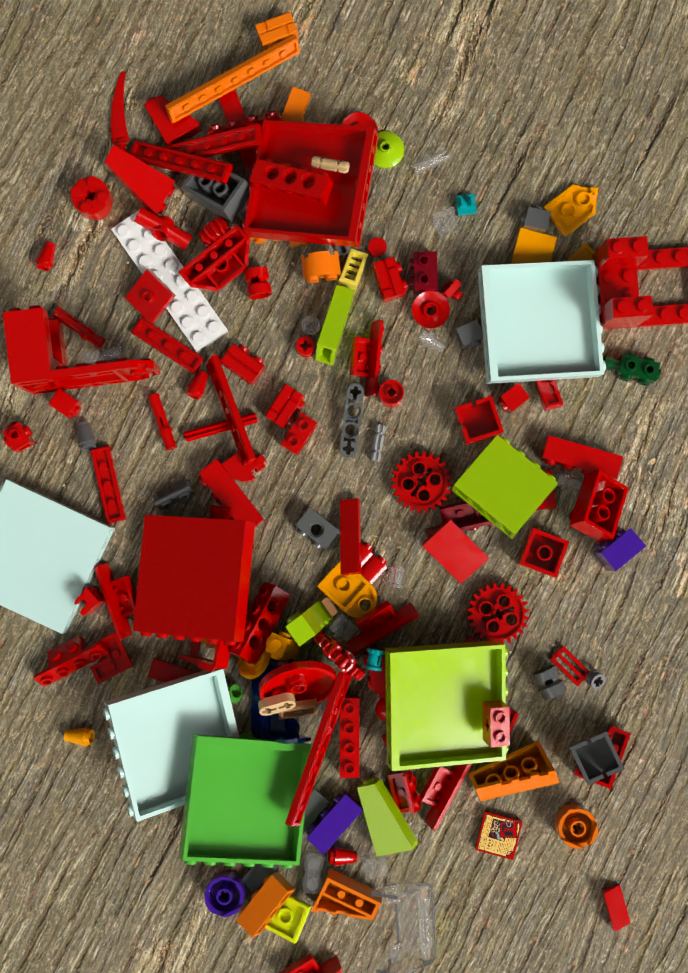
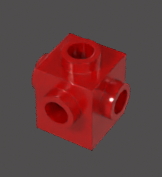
(18, 436)

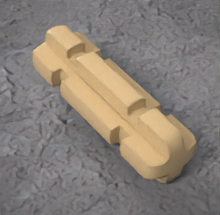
(330, 164)

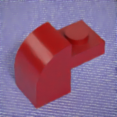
(239, 472)

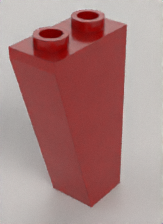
(140, 179)

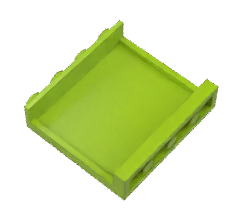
(504, 486)

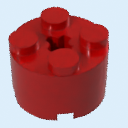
(83, 192)

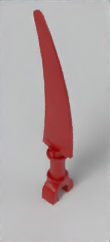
(118, 122)

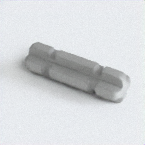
(378, 442)

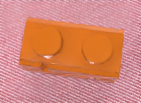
(276, 30)

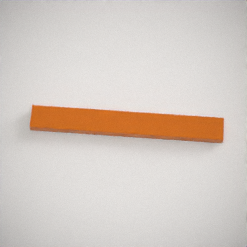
(233, 78)

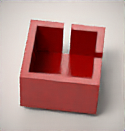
(479, 421)

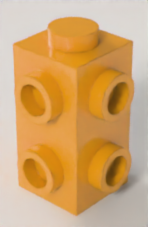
(282, 646)

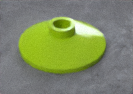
(392, 156)

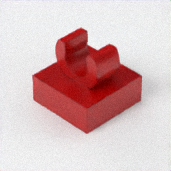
(451, 290)

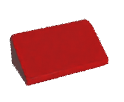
(615, 907)

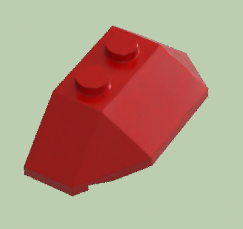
(219, 262)

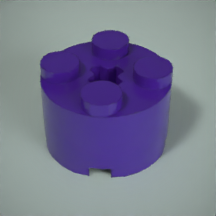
(221, 903)

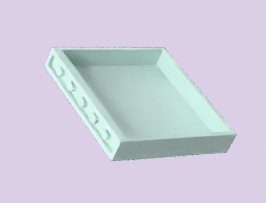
(541, 321)
(46, 555)
(155, 737)

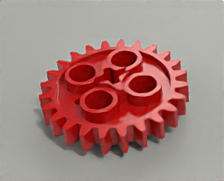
(435, 492)
(492, 596)
(334, 651)

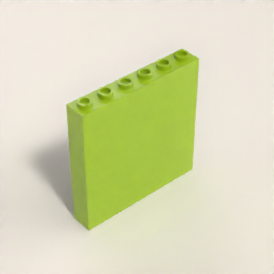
(438, 701)

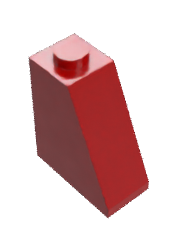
(170, 132)

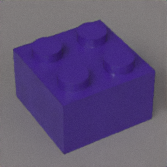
(620, 550)

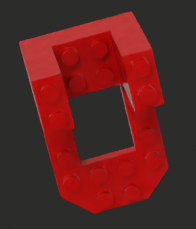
(618, 283)
(39, 357)

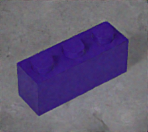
(333, 821)

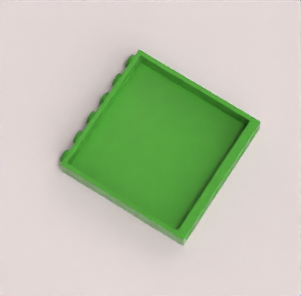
(241, 801)

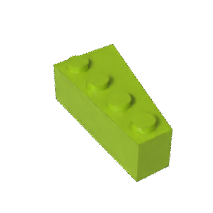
(308, 623)

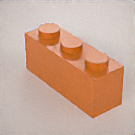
(264, 904)

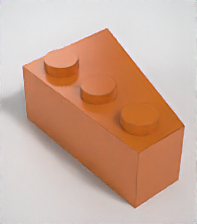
(346, 896)

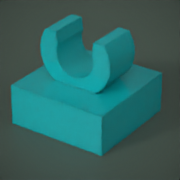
(465, 204)

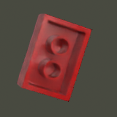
(599, 506)

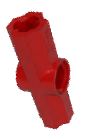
(163, 228)

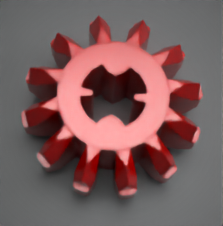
(213, 231)

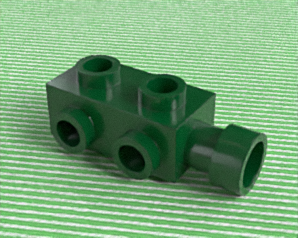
(638, 371)

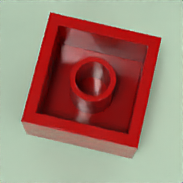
(543, 552)

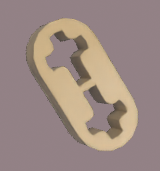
(276, 704)

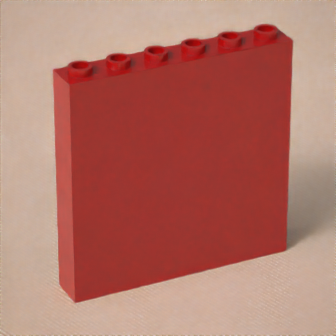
(299, 220)
(194, 578)

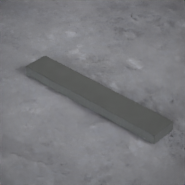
(255, 875)

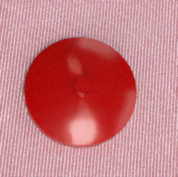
(302, 679)

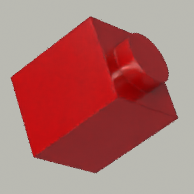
(513, 398)
(65, 404)

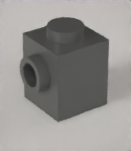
(535, 219)
(469, 334)

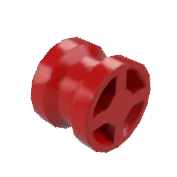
(305, 350)

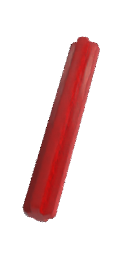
(216, 428)

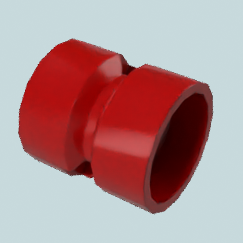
(256, 289)
(391, 393)

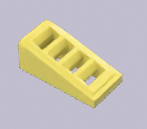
(348, 279)

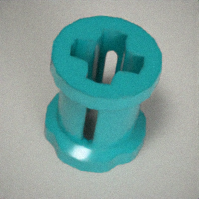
(374, 659)

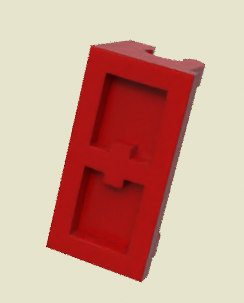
(92, 599)

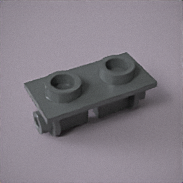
(181, 491)

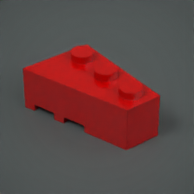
(619, 740)

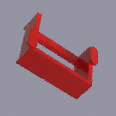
(220, 660)

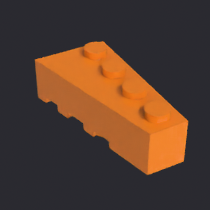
(520, 772)

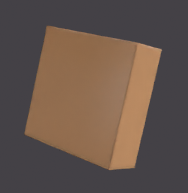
(329, 606)

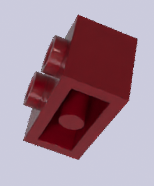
(424, 272)

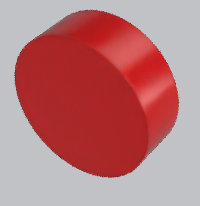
(377, 247)

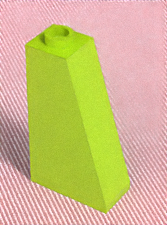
(334, 325)
(384, 820)

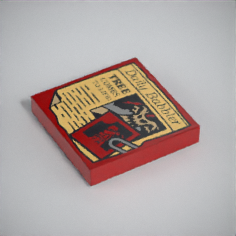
(498, 835)

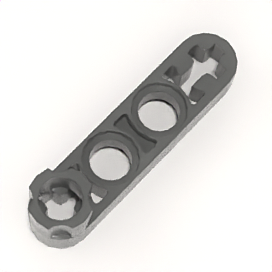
(354, 420)

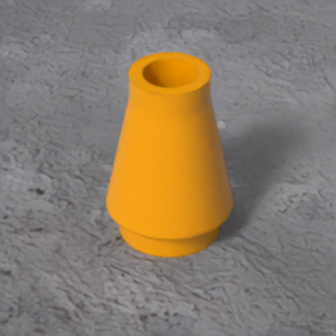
(80, 736)

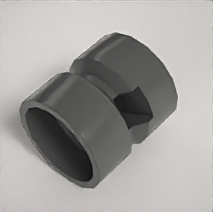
(553, 688)

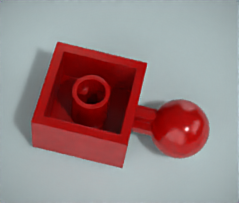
(378, 683)

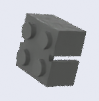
(596, 757)

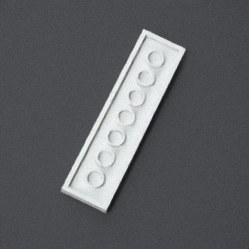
(189, 305)

